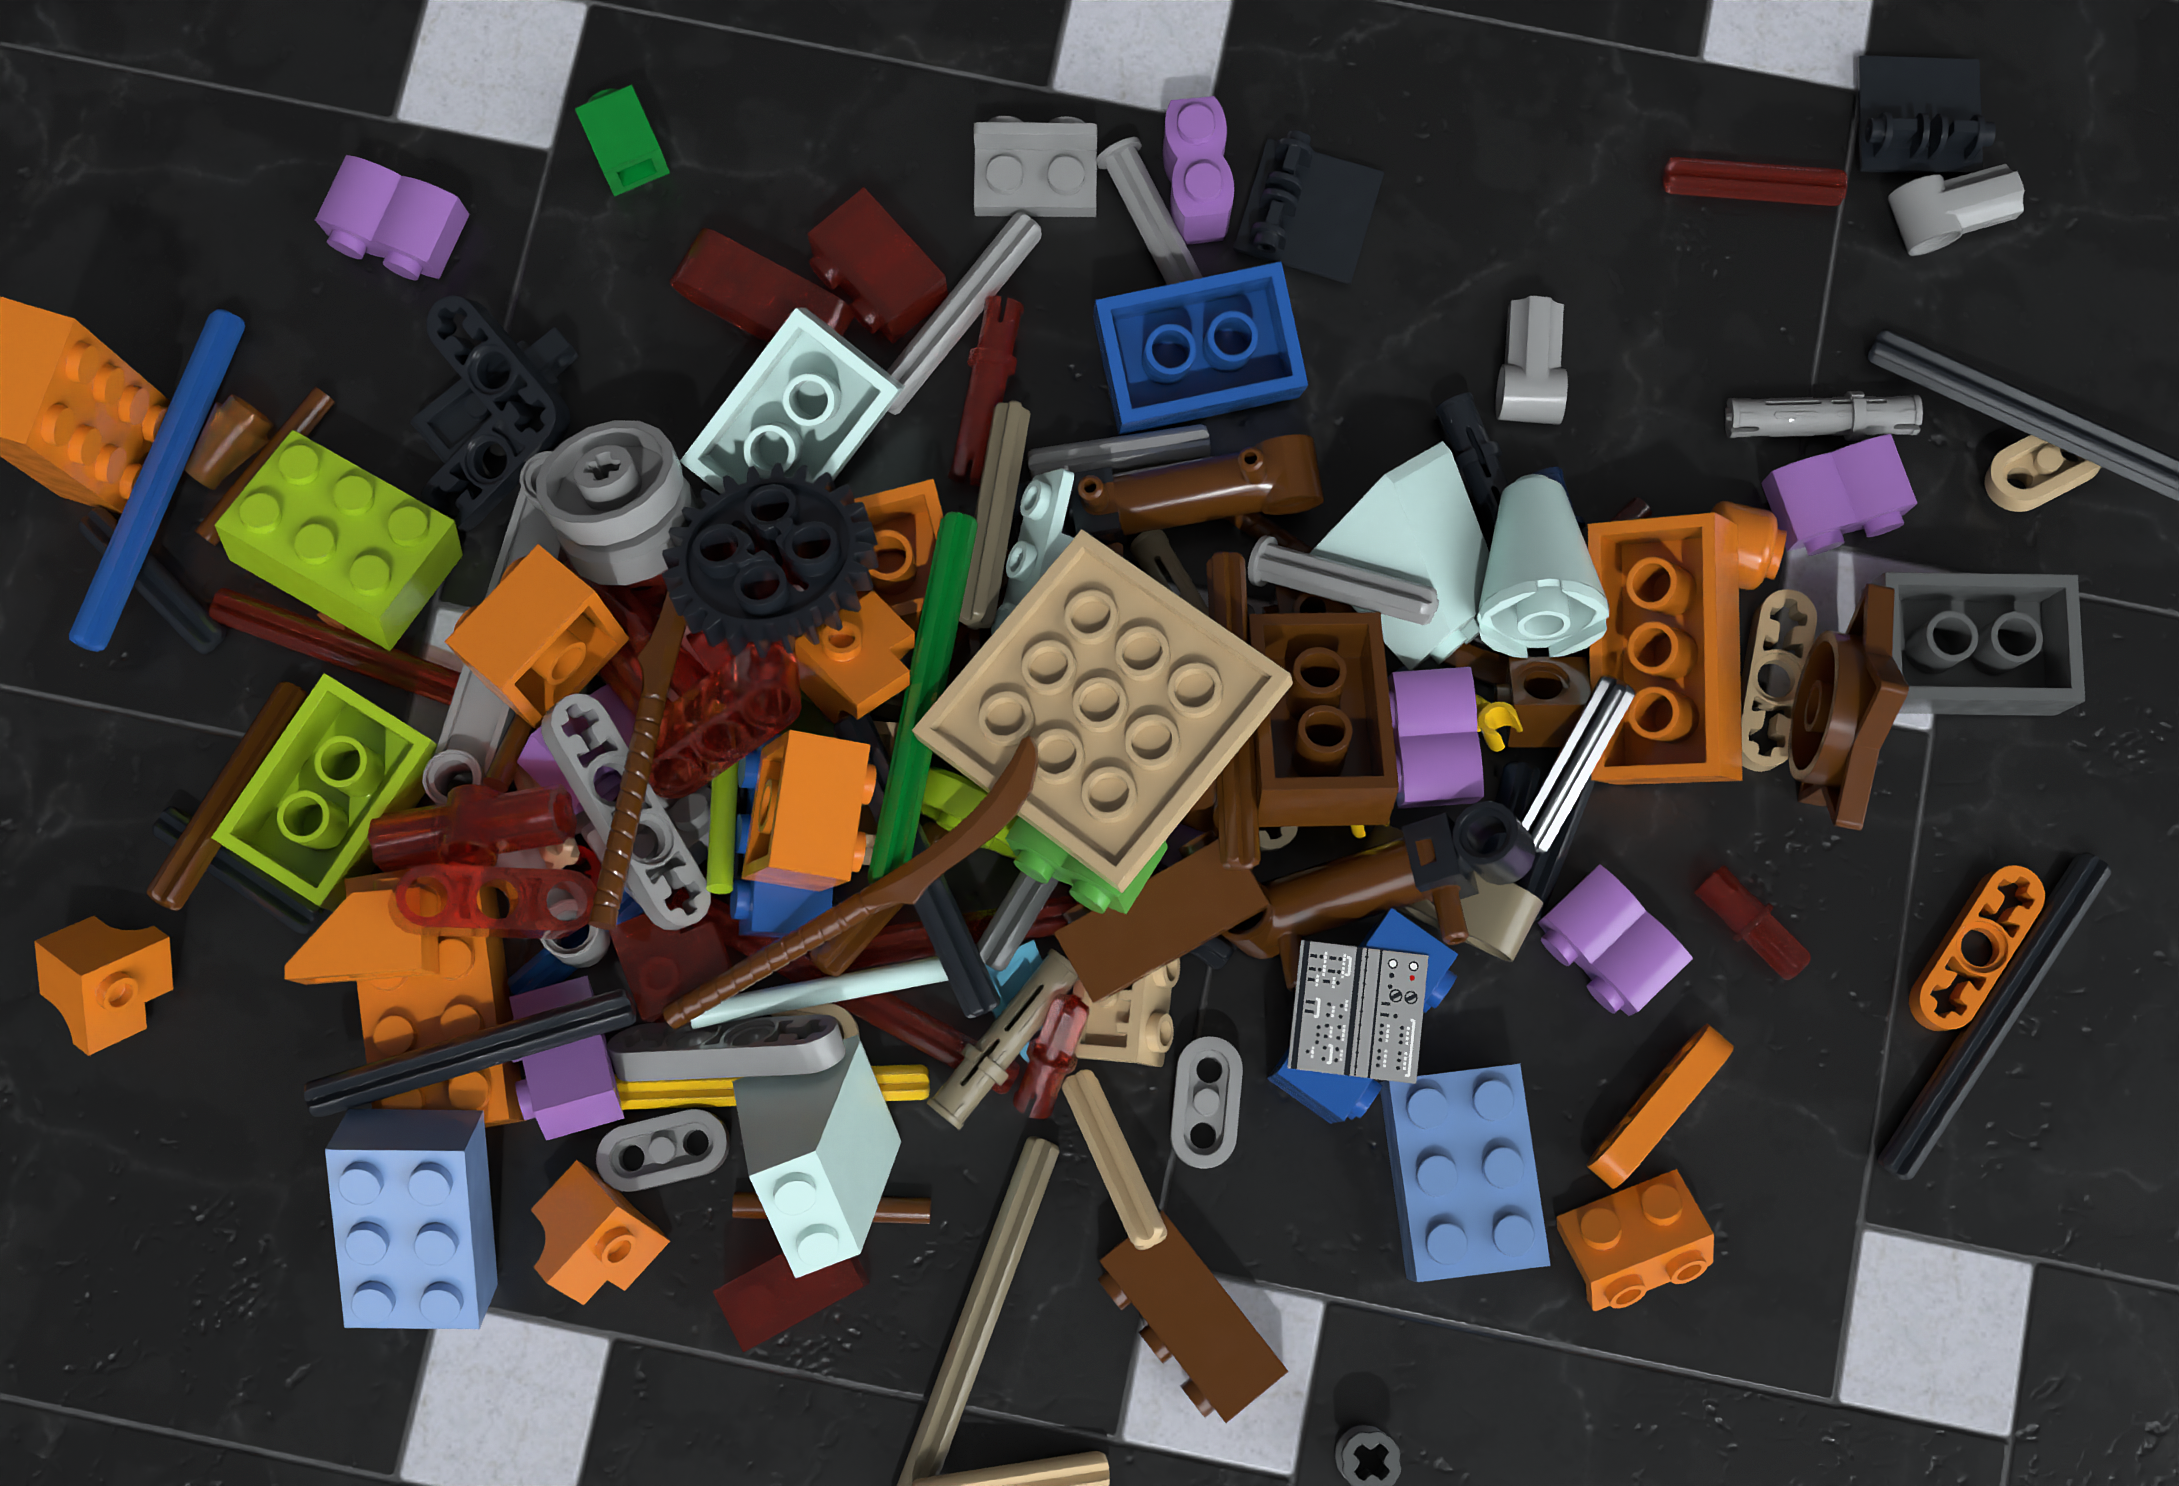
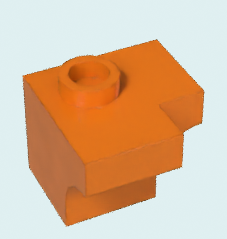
(858, 664)
(103, 979)
(592, 1235)

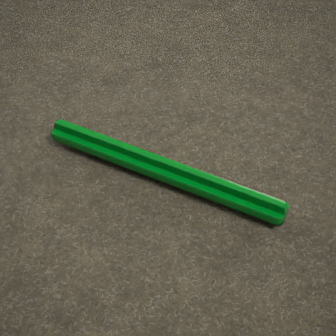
(927, 683)

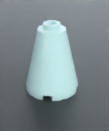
(1540, 575)

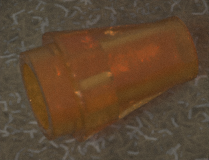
(228, 439)

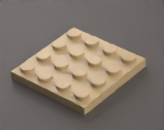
(1124, 697)

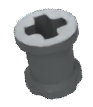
(1370, 1437)

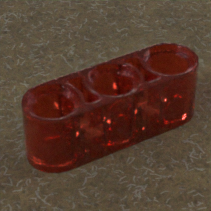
(751, 288)
(725, 719)
(459, 909)

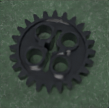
(722, 580)

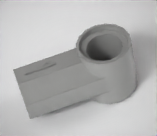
(1939, 211)
(1531, 380)

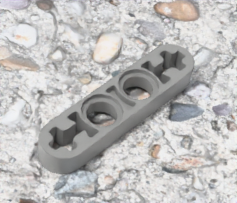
(600, 811)
(727, 1049)

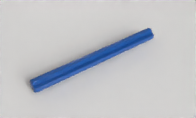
(157, 481)

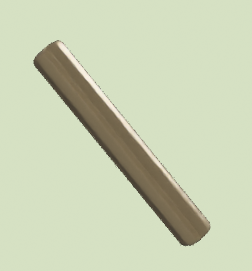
(995, 513)

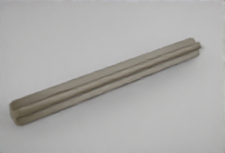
(980, 1311)

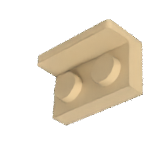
(1131, 1023)

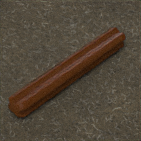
(195, 846)

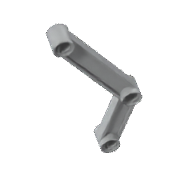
(481, 719)

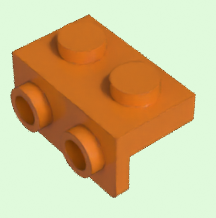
(1638, 1241)

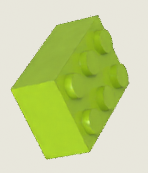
(340, 539)
(321, 787)

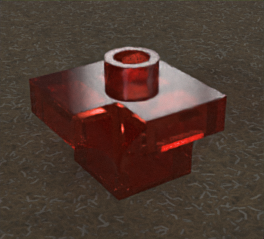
(666, 962)

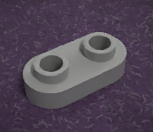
(1206, 1102)
(664, 1150)

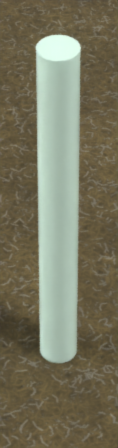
(824, 991)

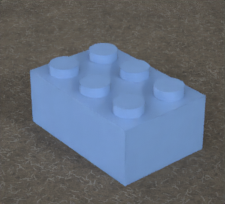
(1464, 1174)
(412, 1218)

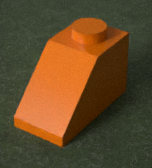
(365, 943)

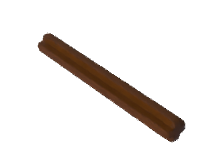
(1237, 781)

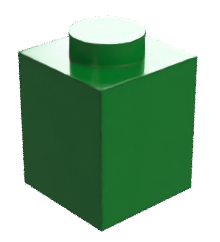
(622, 139)

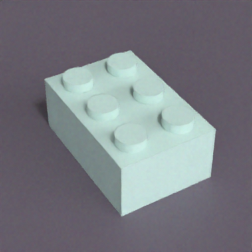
(798, 405)

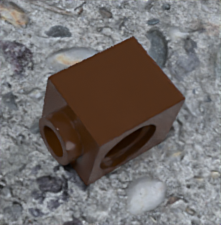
(1545, 696)

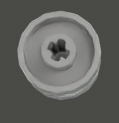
(614, 500)

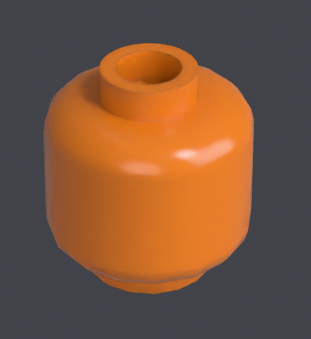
(1759, 542)

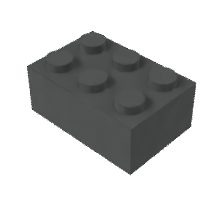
(1987, 642)

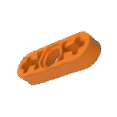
(1987, 900)
(1660, 1106)

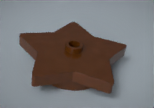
(1846, 710)

